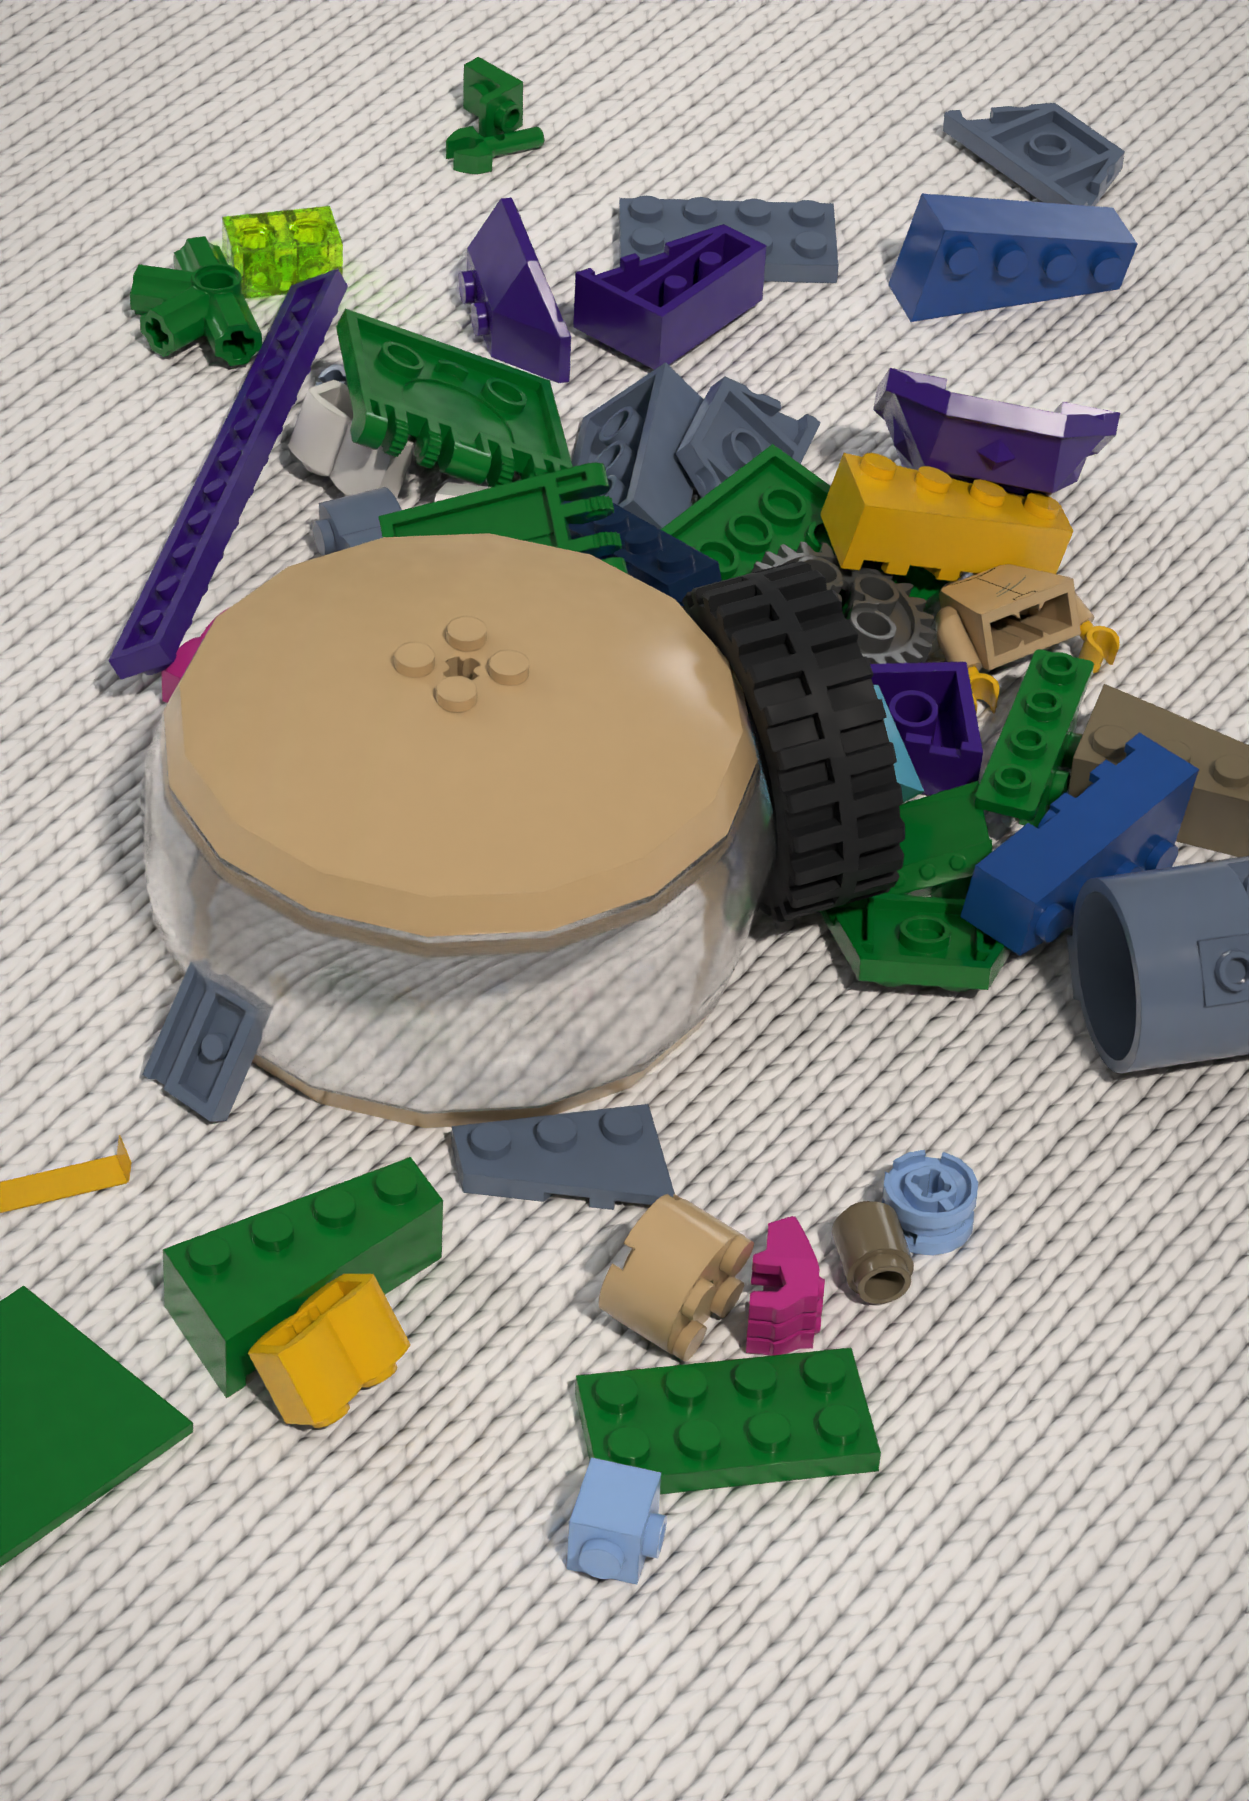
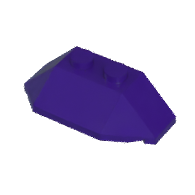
(513, 299)

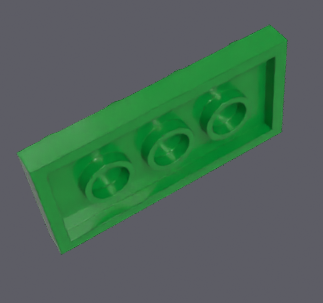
(733, 1420)

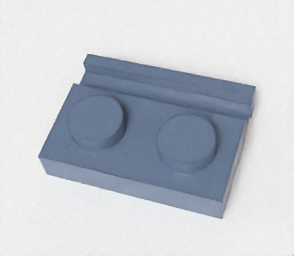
(203, 1051)

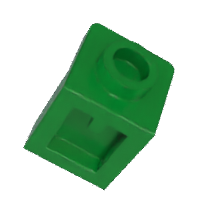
(492, 97)

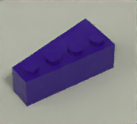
(935, 720)

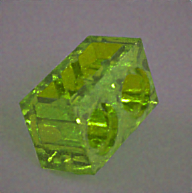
(281, 248)

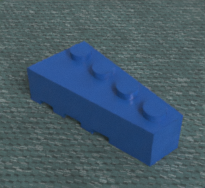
(1006, 254)
(1115, 827)

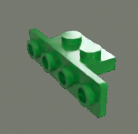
(1037, 739)

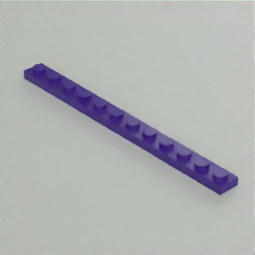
(227, 478)

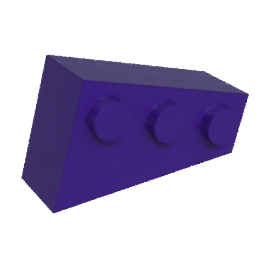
(673, 299)

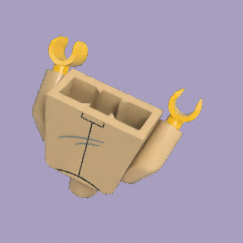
(1010, 616)

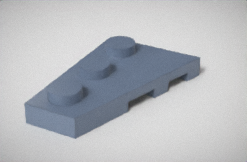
(580, 1154)

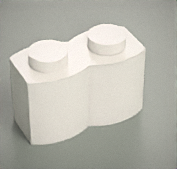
(326, 447)

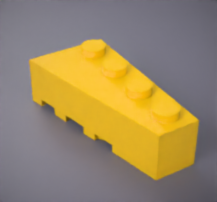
(937, 521)

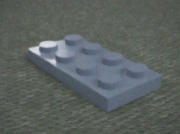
(796, 234)

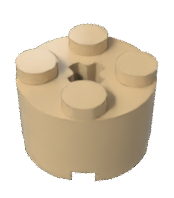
(676, 1275)

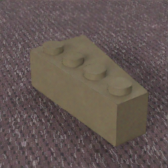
(1220, 797)

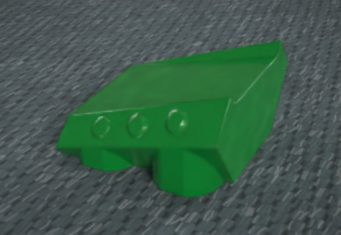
(942, 843)

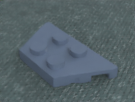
(1042, 151)
(736, 428)

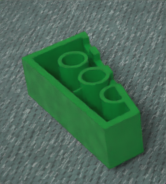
(261, 1269)

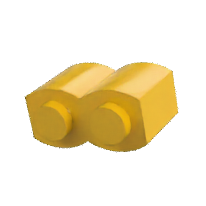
(330, 1350)

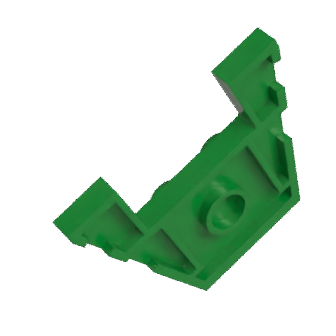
(915, 943)

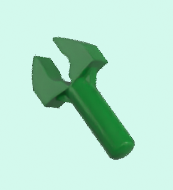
(475, 153)

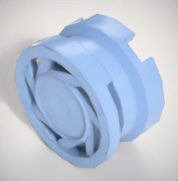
(932, 1201)

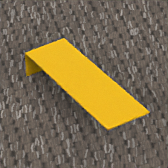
(66, 1181)

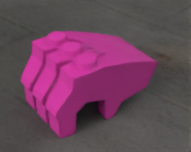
(792, 1294)

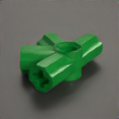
(195, 301)

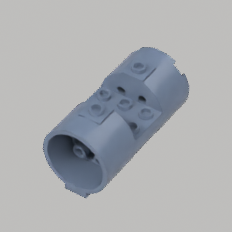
(1164, 964)

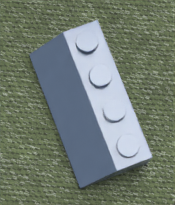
(638, 445)

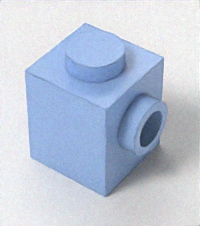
(616, 1521)

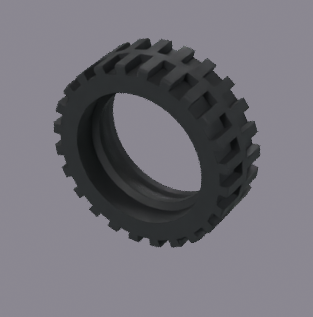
(816, 735)

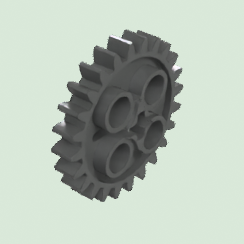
(885, 617)

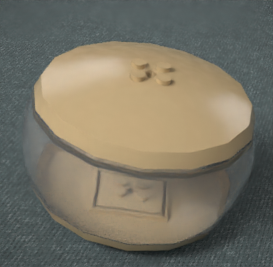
(458, 826)

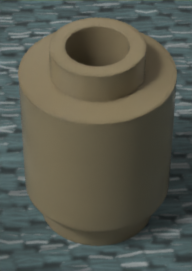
(873, 1251)

